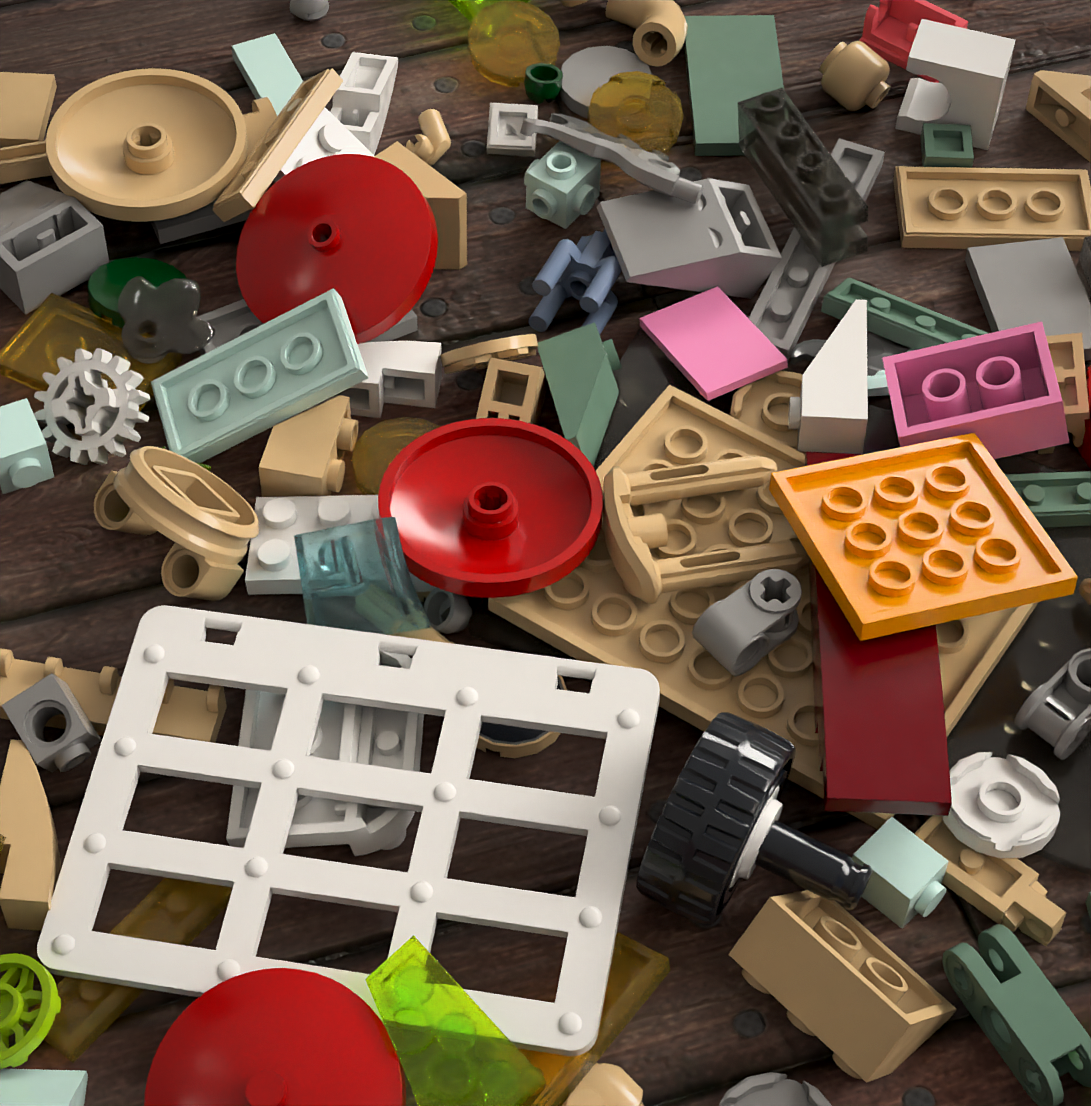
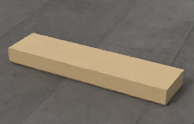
(277, 145)

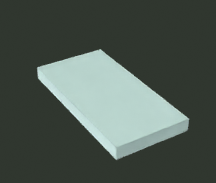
(259, 379)

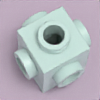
(562, 184)

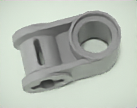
(750, 620)
(1061, 707)

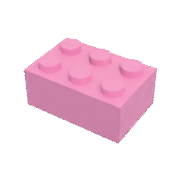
(981, 384)

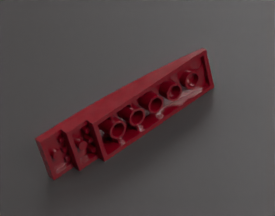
(876, 710)

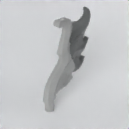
(645, 167)

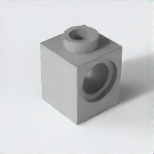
(33, 709)

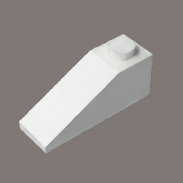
(834, 390)

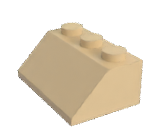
(839, 983)

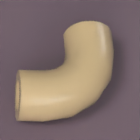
(657, 24)

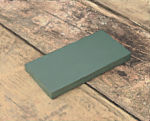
(725, 64)

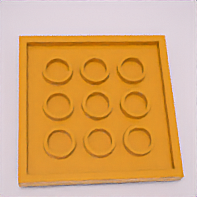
(920, 535)

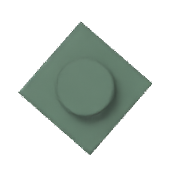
(946, 145)

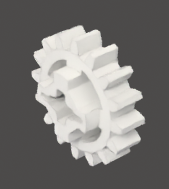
(98, 413)

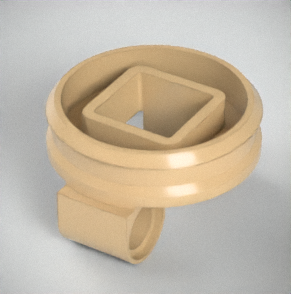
(190, 508)

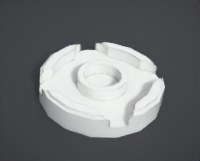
(1002, 805)

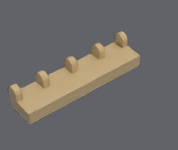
(182, 713)

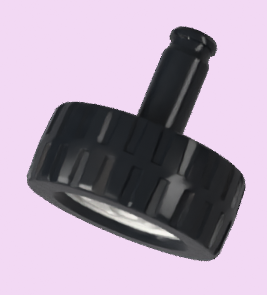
(727, 823)

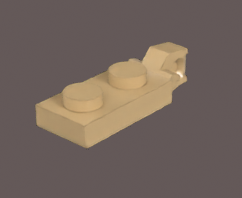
(996, 886)

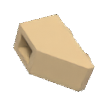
(308, 451)

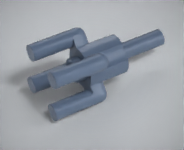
(582, 272)

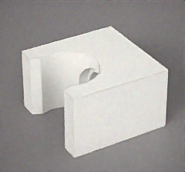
(971, 79)

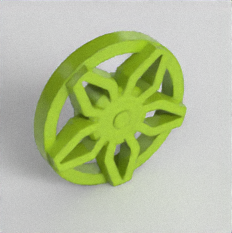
(15, 1005)

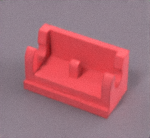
(894, 25)

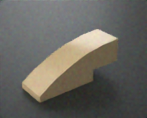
(31, 846)

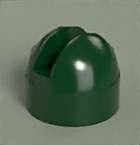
(543, 82)

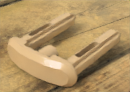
(631, 537)

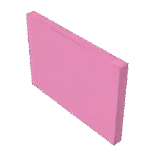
(713, 343)

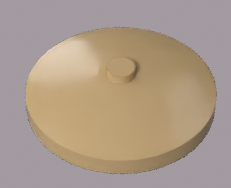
(146, 144)

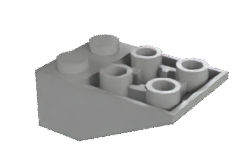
(46, 244)
(693, 245)

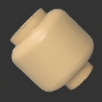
(855, 76)

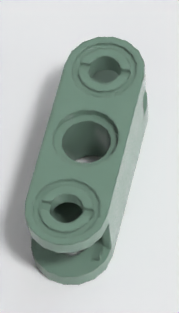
(1020, 1013)

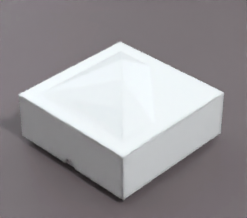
(505, 129)

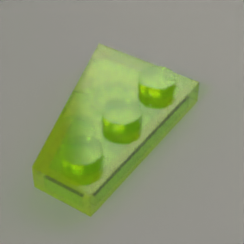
(445, 1038)

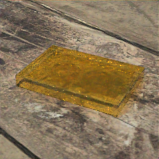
(58, 331)

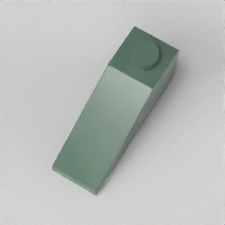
(582, 384)

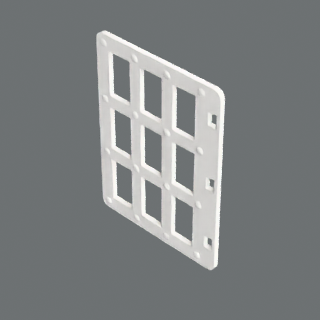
(343, 666)

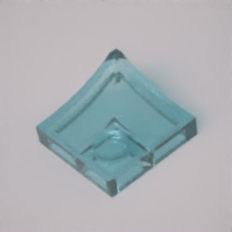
(358, 579)

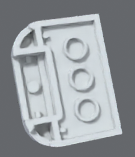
(342, 734)

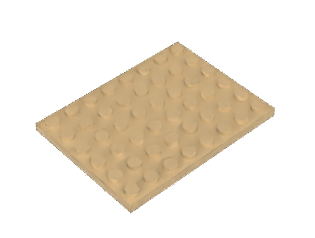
(602, 622)

